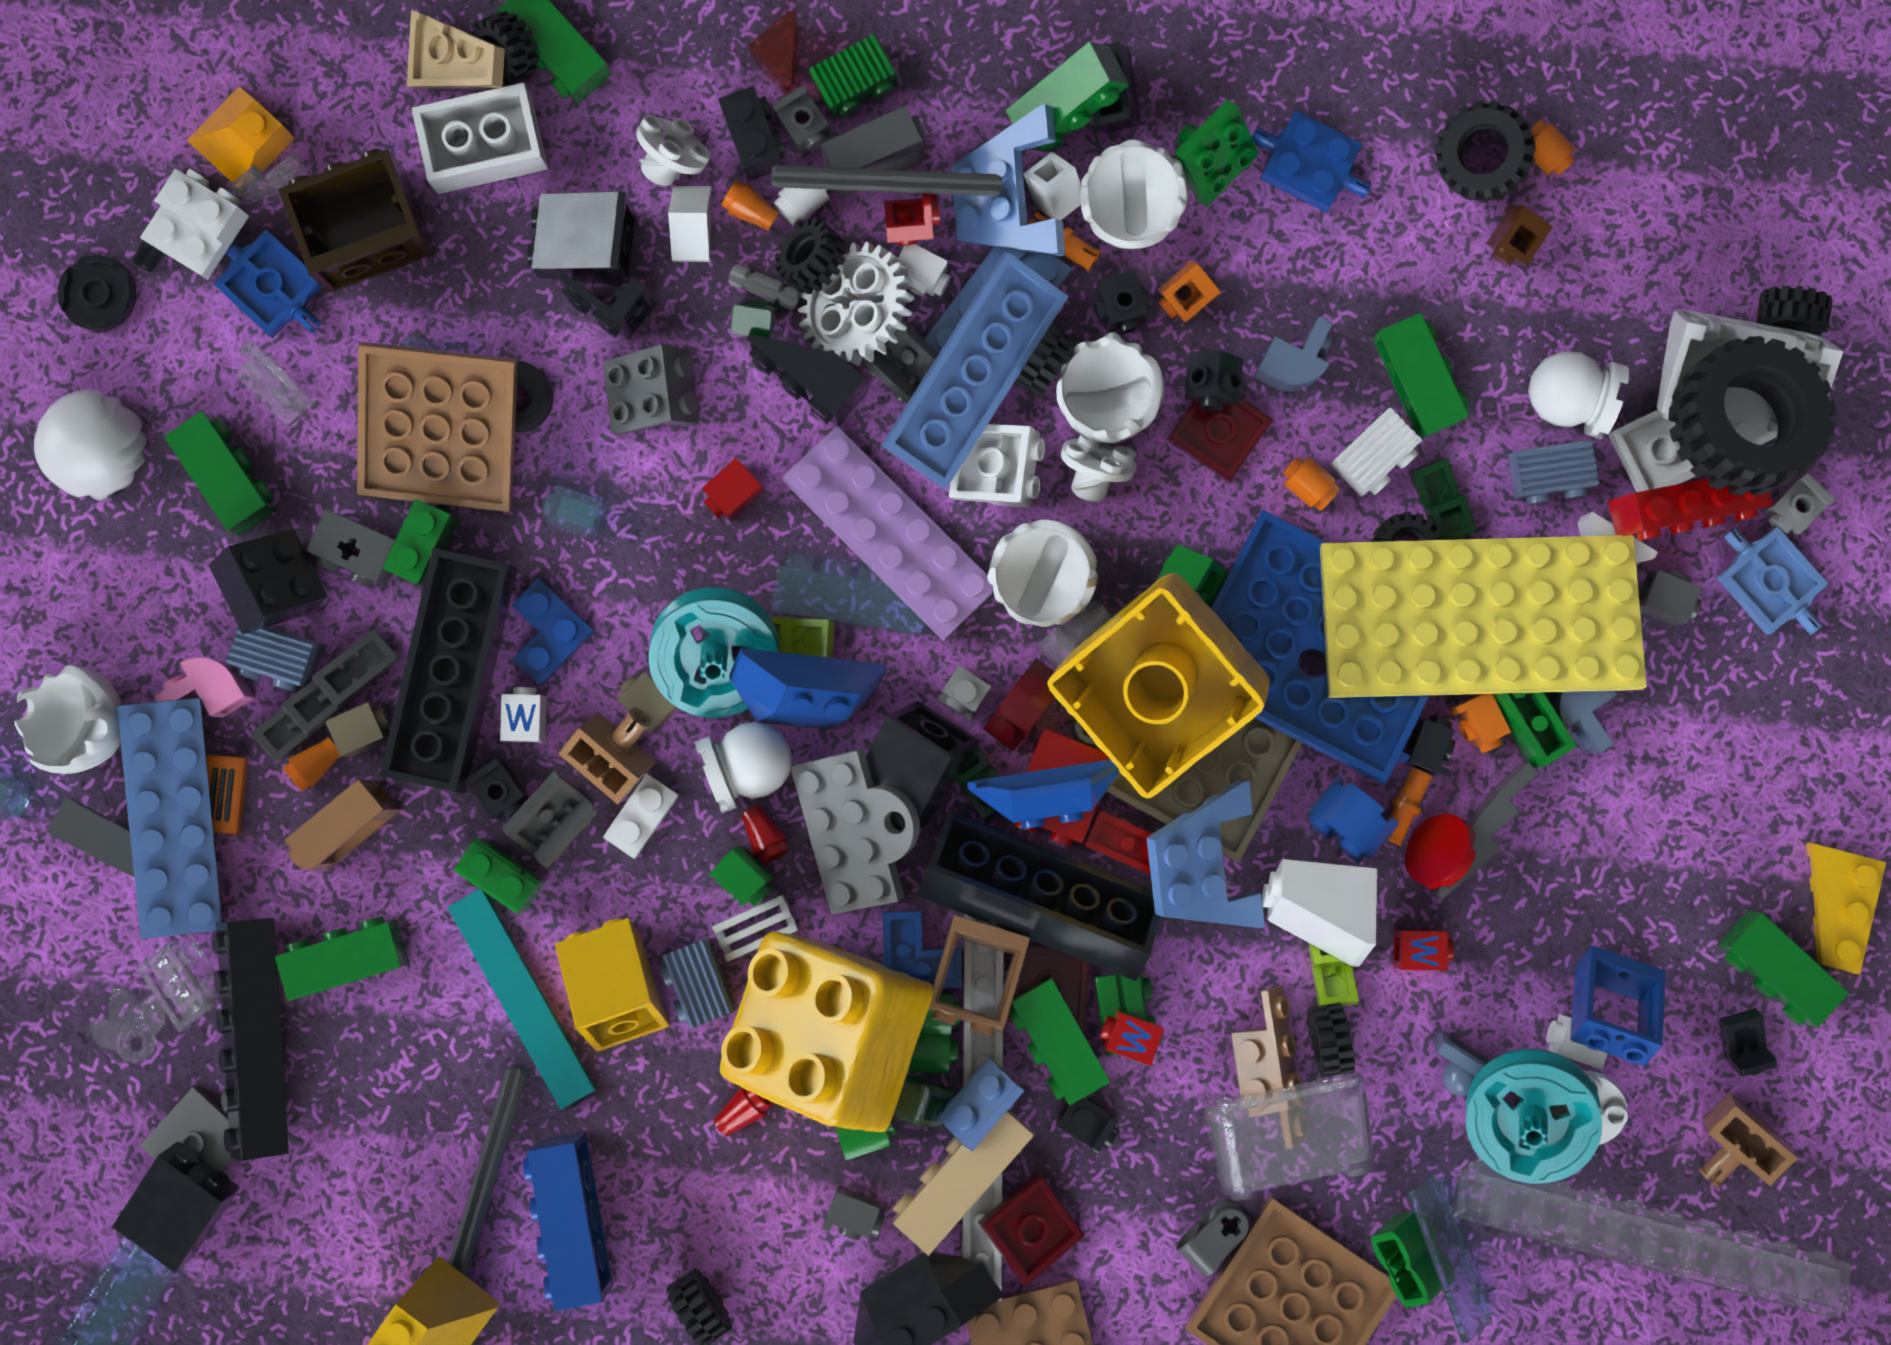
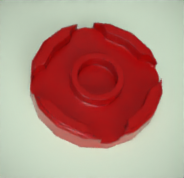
(1440, 851)

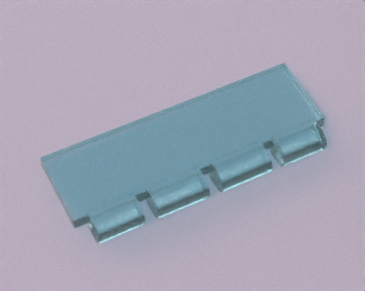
(839, 596)
(1454, 1266)
(124, 1299)

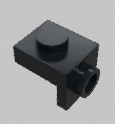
(1745, 1043)

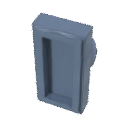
(1463, 1063)

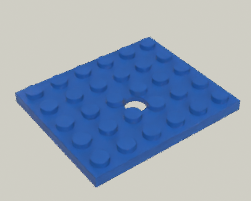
(1277, 613)

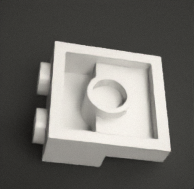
(194, 222)
(1001, 467)

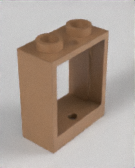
(341, 825)
(992, 938)

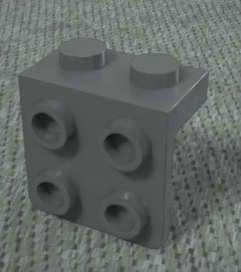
(651, 389)

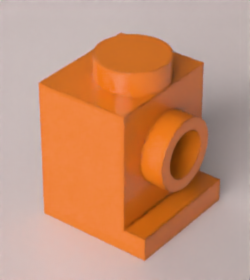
(1200, 293)
(1481, 721)

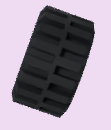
(1470, 122)

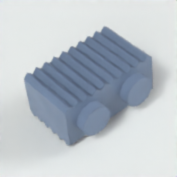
(1553, 471)
(276, 655)
(698, 983)

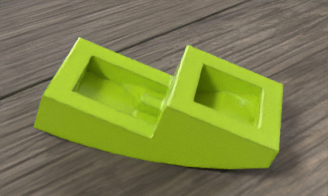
(805, 636)
(1332, 979)

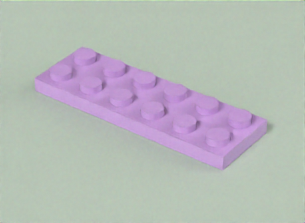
(889, 533)

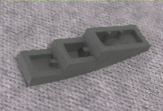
(325, 696)
(1490, 817)
(94, 834)

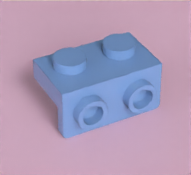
(980, 1104)

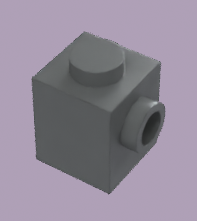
(1670, 597)

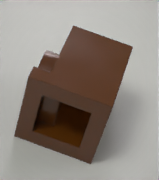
(1528, 232)

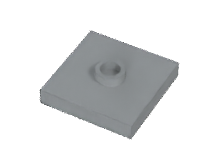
(196, 1124)

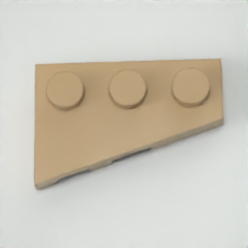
(450, 57)

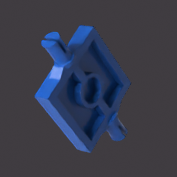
(1311, 161)
(269, 284)

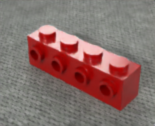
(1680, 507)

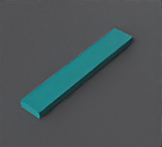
(522, 998)

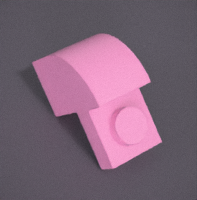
(212, 682)

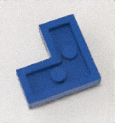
(558, 636)
(906, 954)

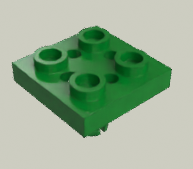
(1215, 152)

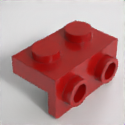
(911, 219)

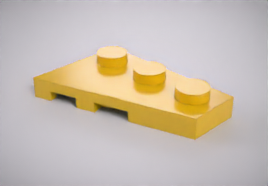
(1844, 905)

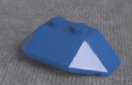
(803, 687)
(1047, 792)

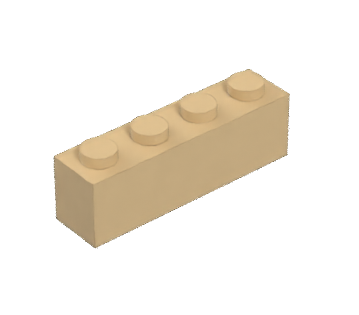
(958, 1183)

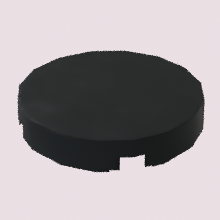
(103, 303)

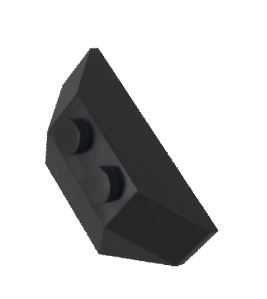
(924, 1300)

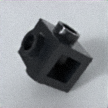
(1122, 290)
(1214, 379)

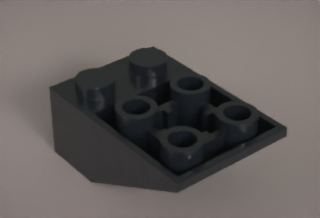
(815, 374)

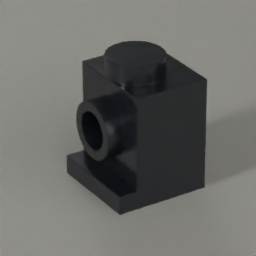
(1431, 745)
(497, 773)

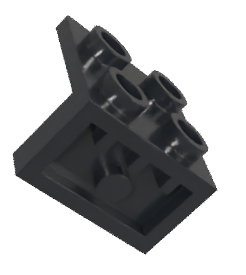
(629, 309)

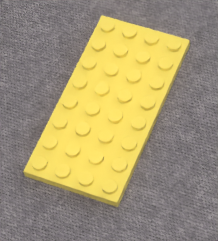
(1482, 616)

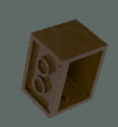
(356, 220)

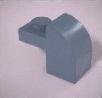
(1296, 368)
(1577, 710)

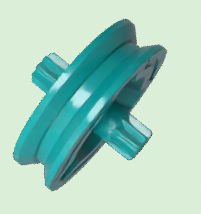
(675, 654)
(1556, 1144)

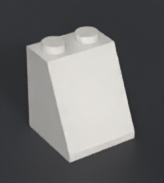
(1325, 906)

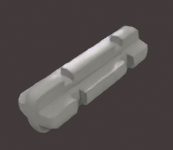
(764, 287)

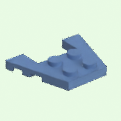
(1003, 218)
(1190, 864)

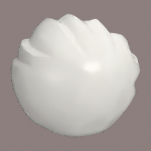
(1133, 194)
(1110, 389)
(89, 444)
(1043, 573)
(70, 721)

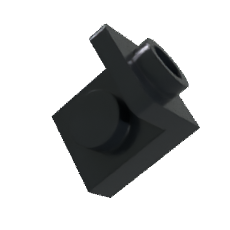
(1089, 1124)

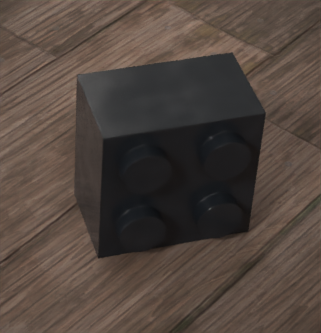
(267, 581)

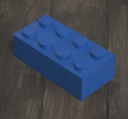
(568, 1221)

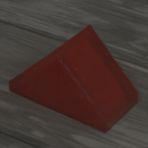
(776, 52)

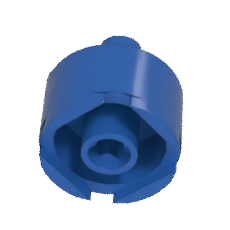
(1351, 819)

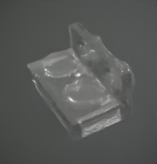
(272, 384)
(181, 981)

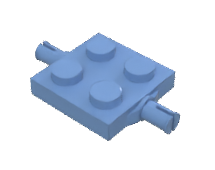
(1772, 580)

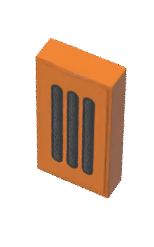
(227, 792)

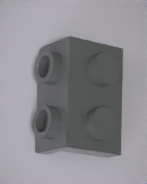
(903, 364)
(550, 819)

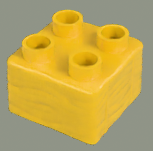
(1160, 684)
(825, 1032)

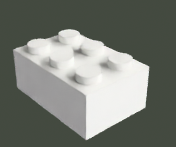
(479, 138)

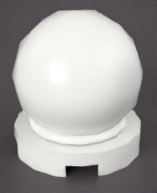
(1575, 390)
(747, 762)

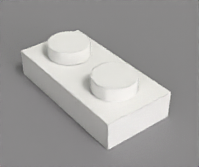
(641, 816)

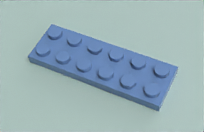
(974, 370)
(169, 817)

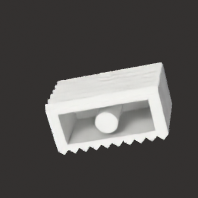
(1376, 452)

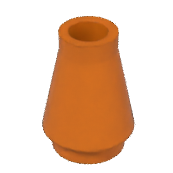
(748, 205)
(311, 764)

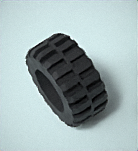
(1789, 388)

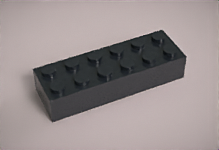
(448, 671)
(1041, 896)

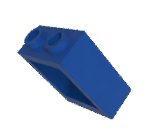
(1641, 983)

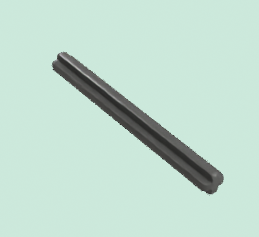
(885, 180)
(487, 1168)

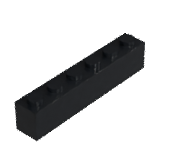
(251, 1039)

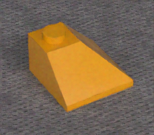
(240, 136)

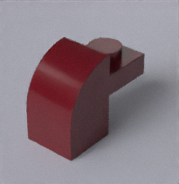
(1022, 706)

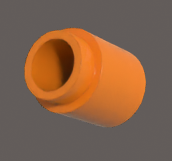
(1552, 148)
(1310, 482)

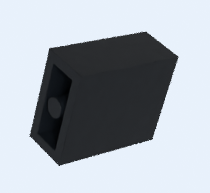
(176, 1206)

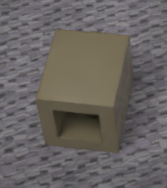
(643, 694)
(359, 729)

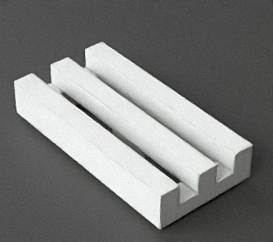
(725, 941)

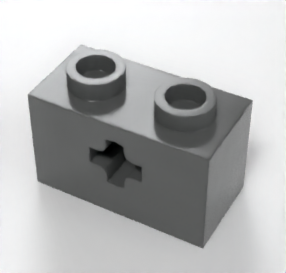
(332, 542)

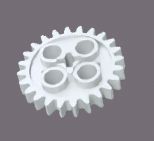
(857, 304)

